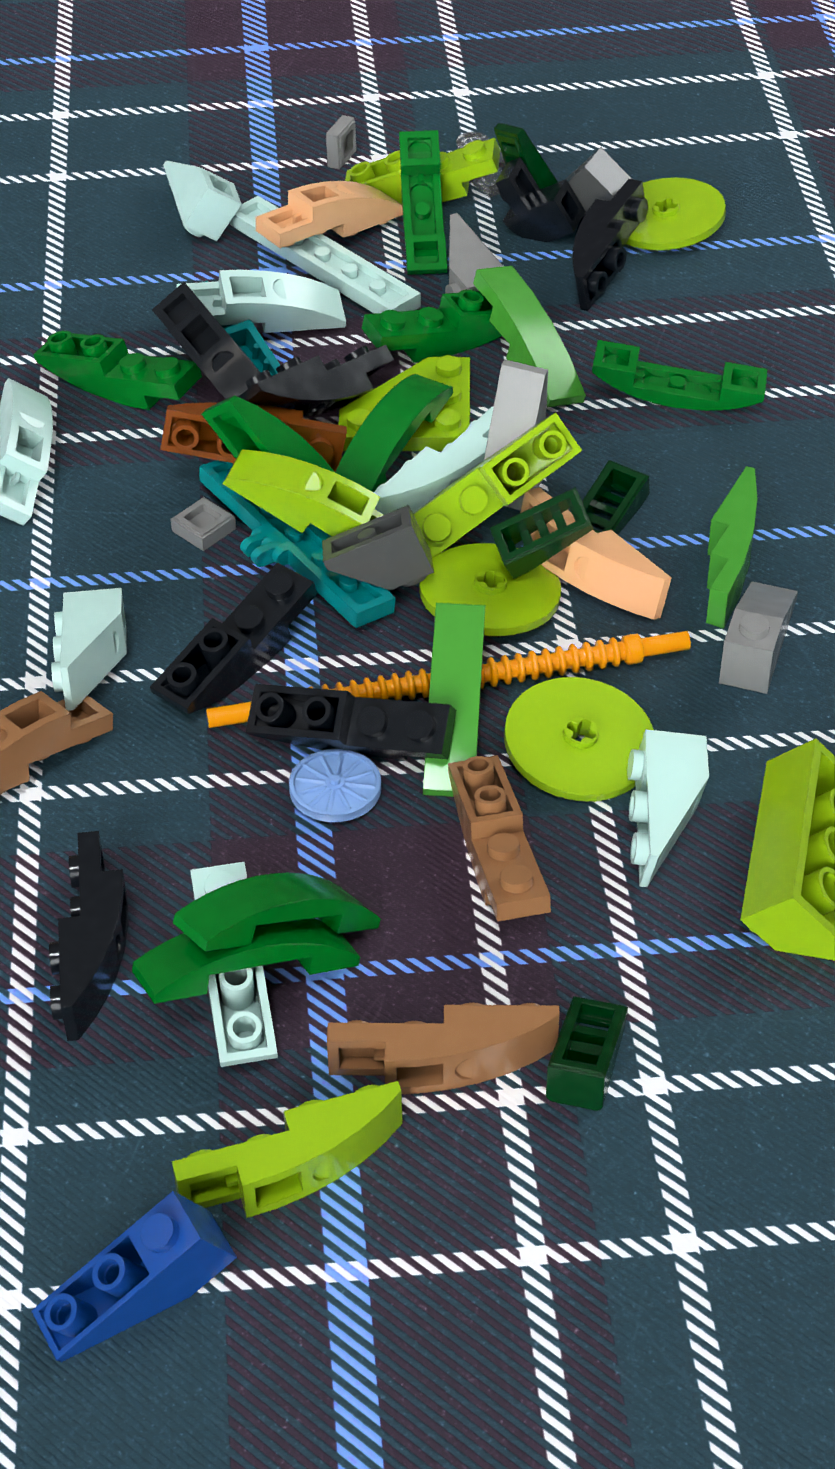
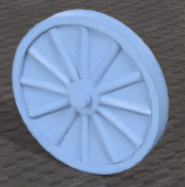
(335, 785)

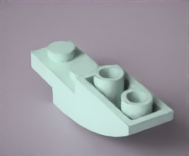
(271, 298)
(24, 448)
(434, 471)
(239, 996)

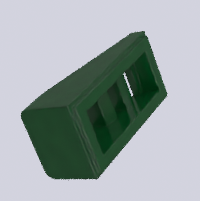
(515, 144)
(623, 480)
(521, 527)
(585, 1055)

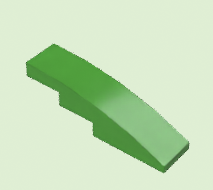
(529, 332)
(731, 548)
(457, 682)

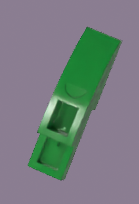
(430, 332)
(108, 370)

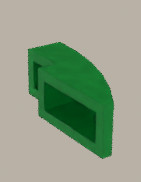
(252, 428)

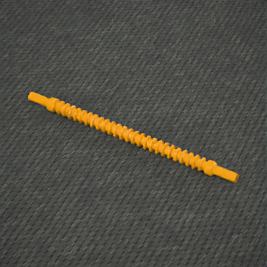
(630, 649)

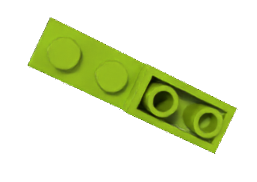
(456, 170)
(495, 483)
(301, 492)
(316, 1149)

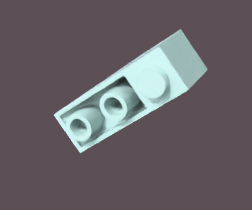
(202, 199)
(87, 641)
(669, 783)

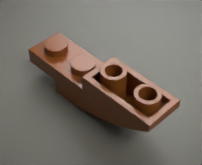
(190, 433)

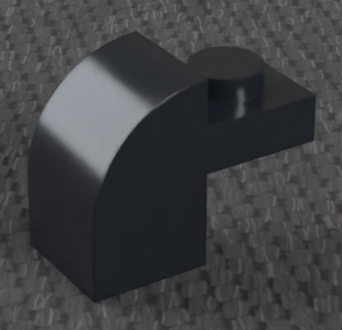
(534, 211)

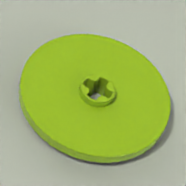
(678, 214)
(478, 577)
(553, 714)

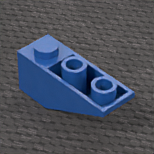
(135, 1277)

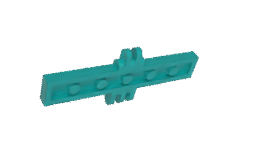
(303, 552)

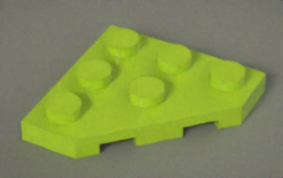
(450, 421)

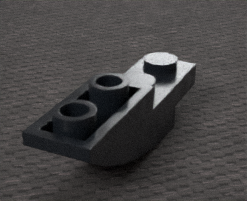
(601, 238)
(206, 341)
(317, 386)
(234, 650)
(347, 722)
(89, 940)

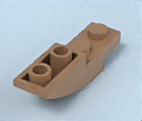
(42, 727)
(496, 839)
(466, 1049)

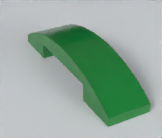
(422, 202)
(678, 387)
(390, 429)
(231, 912)
(183, 968)

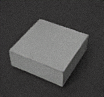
(341, 142)
(203, 524)

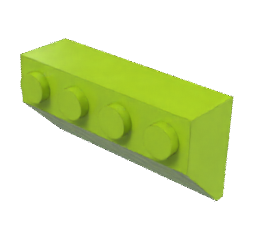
(793, 855)

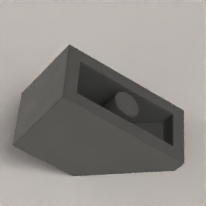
(597, 179)
(381, 551)

